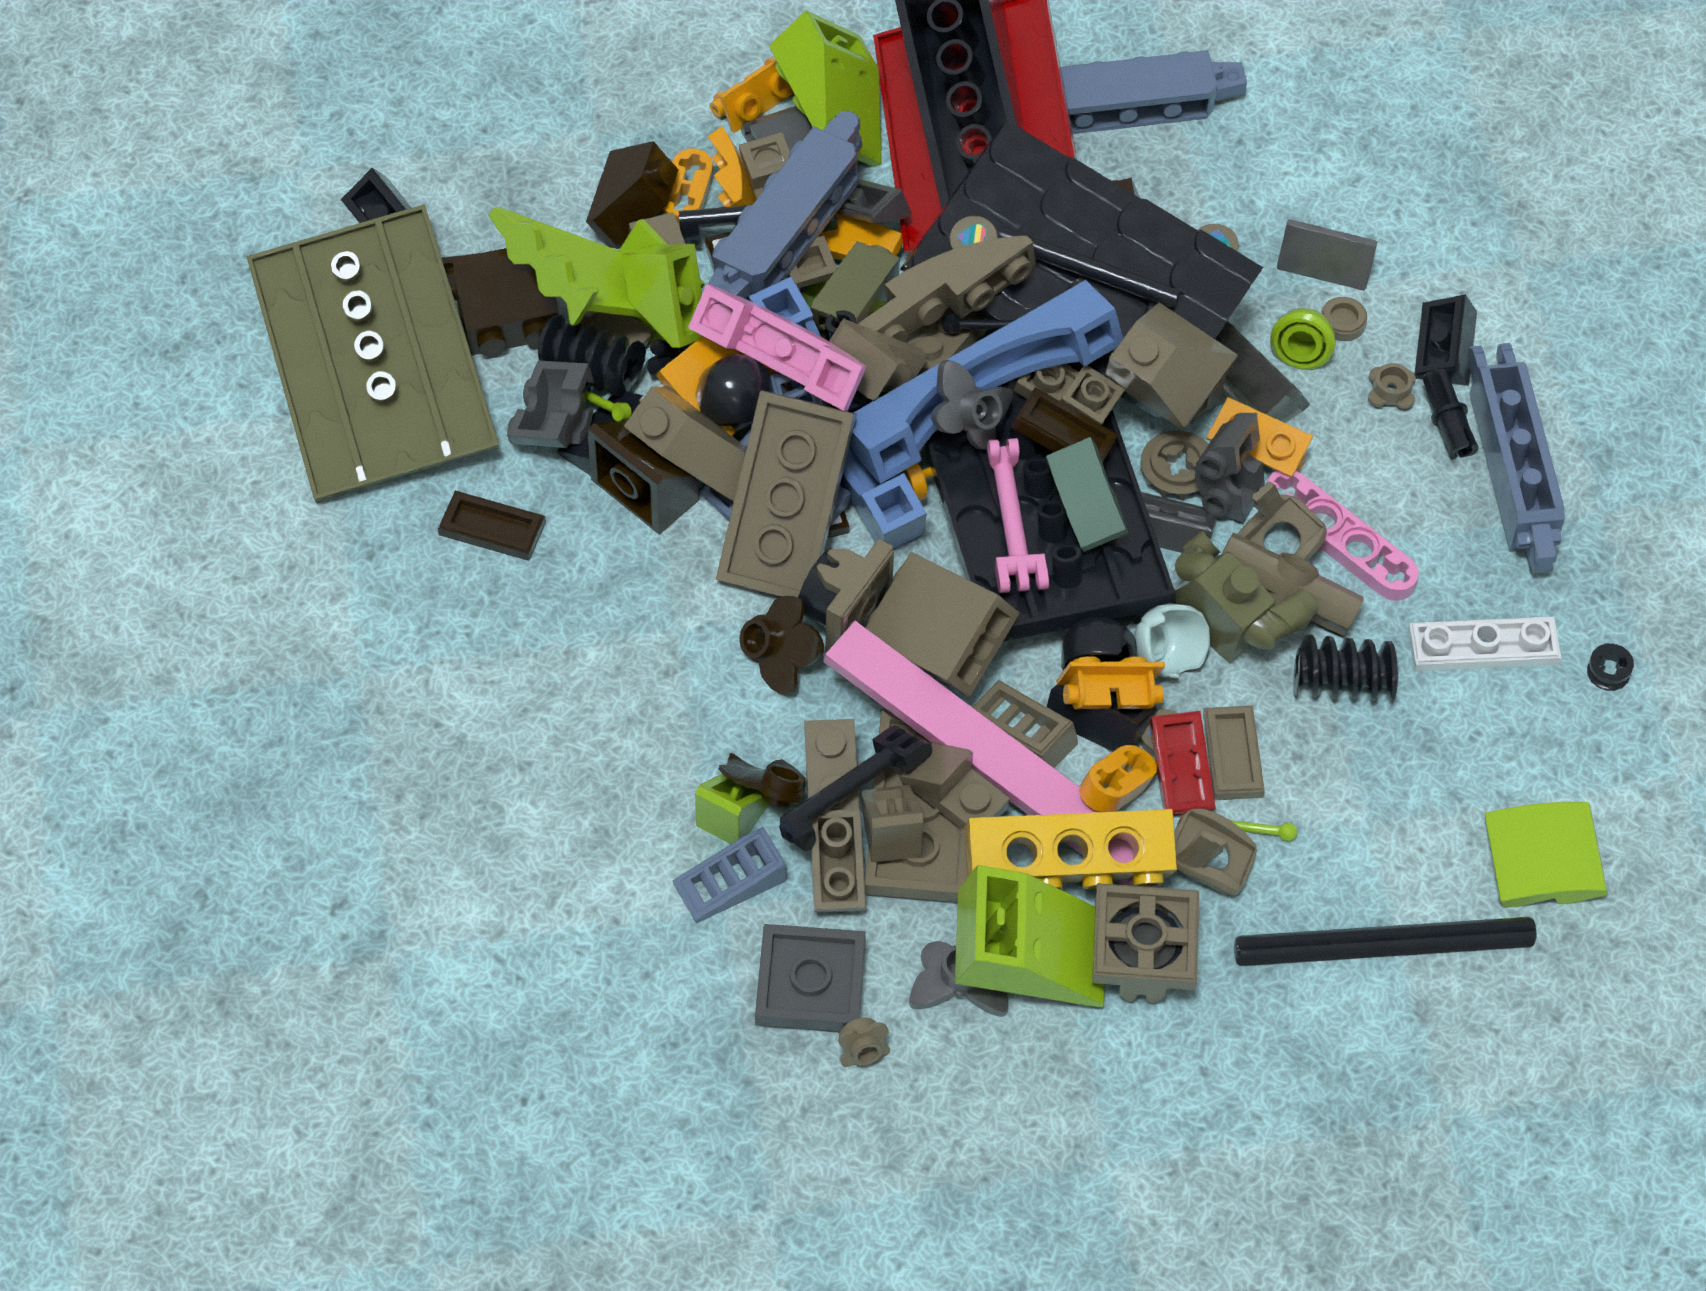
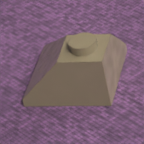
(1169, 364)

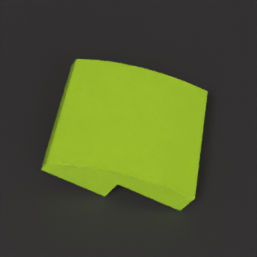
(1546, 853)

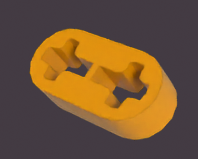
(697, 188)
(1113, 772)

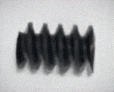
(611, 361)
(1346, 667)

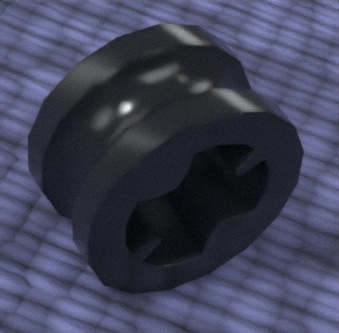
(1615, 653)

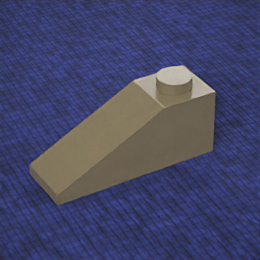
(688, 439)

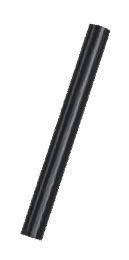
(1100, 271)

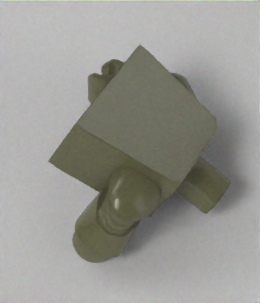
(1234, 600)

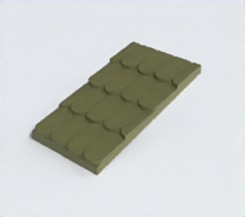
(371, 353)

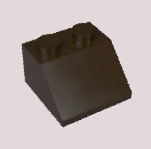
(499, 302)
(639, 476)

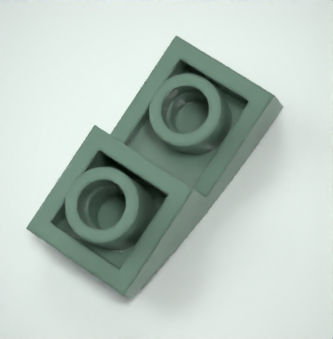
(1087, 494)

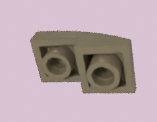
(1083, 390)

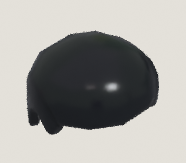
(731, 390)
(1098, 638)

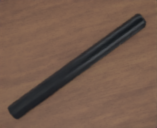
(1385, 941)

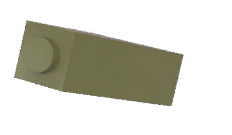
(856, 285)

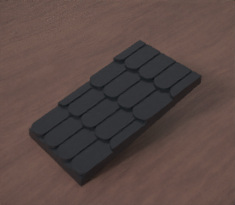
(1072, 206)
(1106, 581)

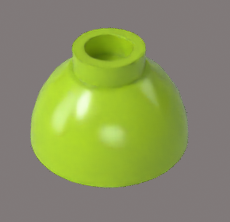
(1303, 339)

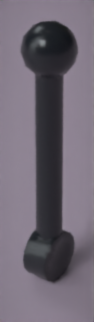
(952, 323)

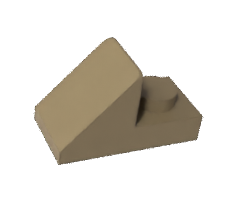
(886, 359)
(954, 787)

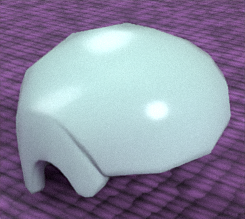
(1173, 634)

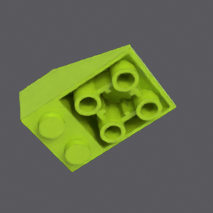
(831, 75)
(1025, 938)

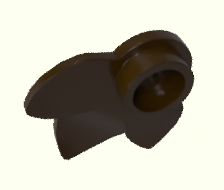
(781, 643)
(778, 783)

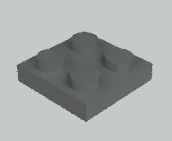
(809, 977)

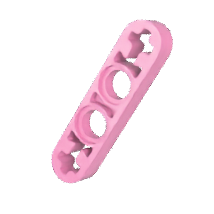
(1350, 529)

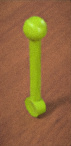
(620, 411)
(1286, 831)

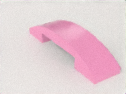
(779, 345)

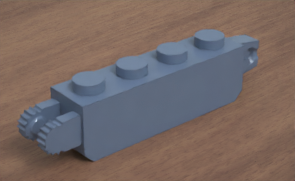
(1148, 90)
(790, 210)
(1517, 455)

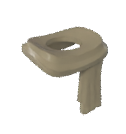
(1279, 509)
(1201, 838)

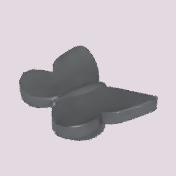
(968, 406)
(938, 983)

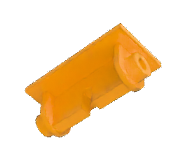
(751, 97)
(1279, 445)
(1091, 681)

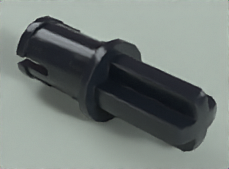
(1449, 414)

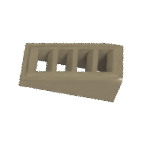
(1050, 742)

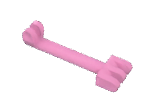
(1018, 562)

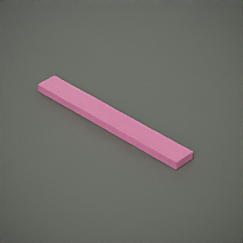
(952, 722)

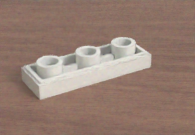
(1458, 643)

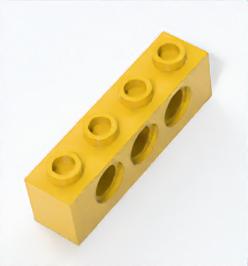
(1146, 831)

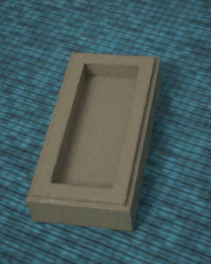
(1233, 752)

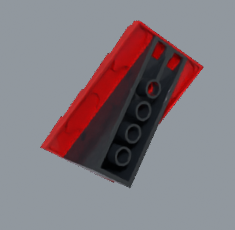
(951, 85)

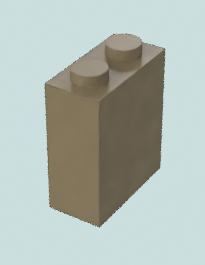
(942, 623)

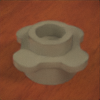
(1393, 375)
(863, 1042)

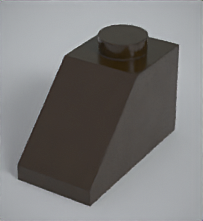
(631, 188)

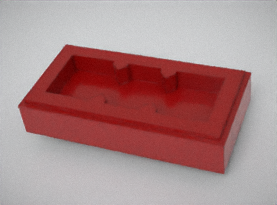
(1182, 762)

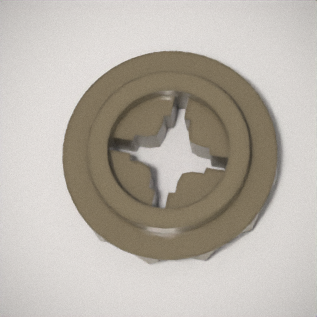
(1168, 448)

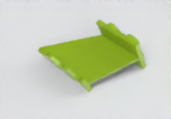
(574, 267)

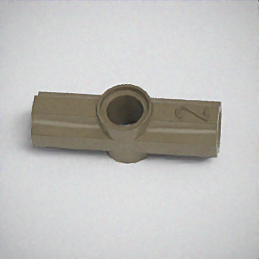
(1287, 573)

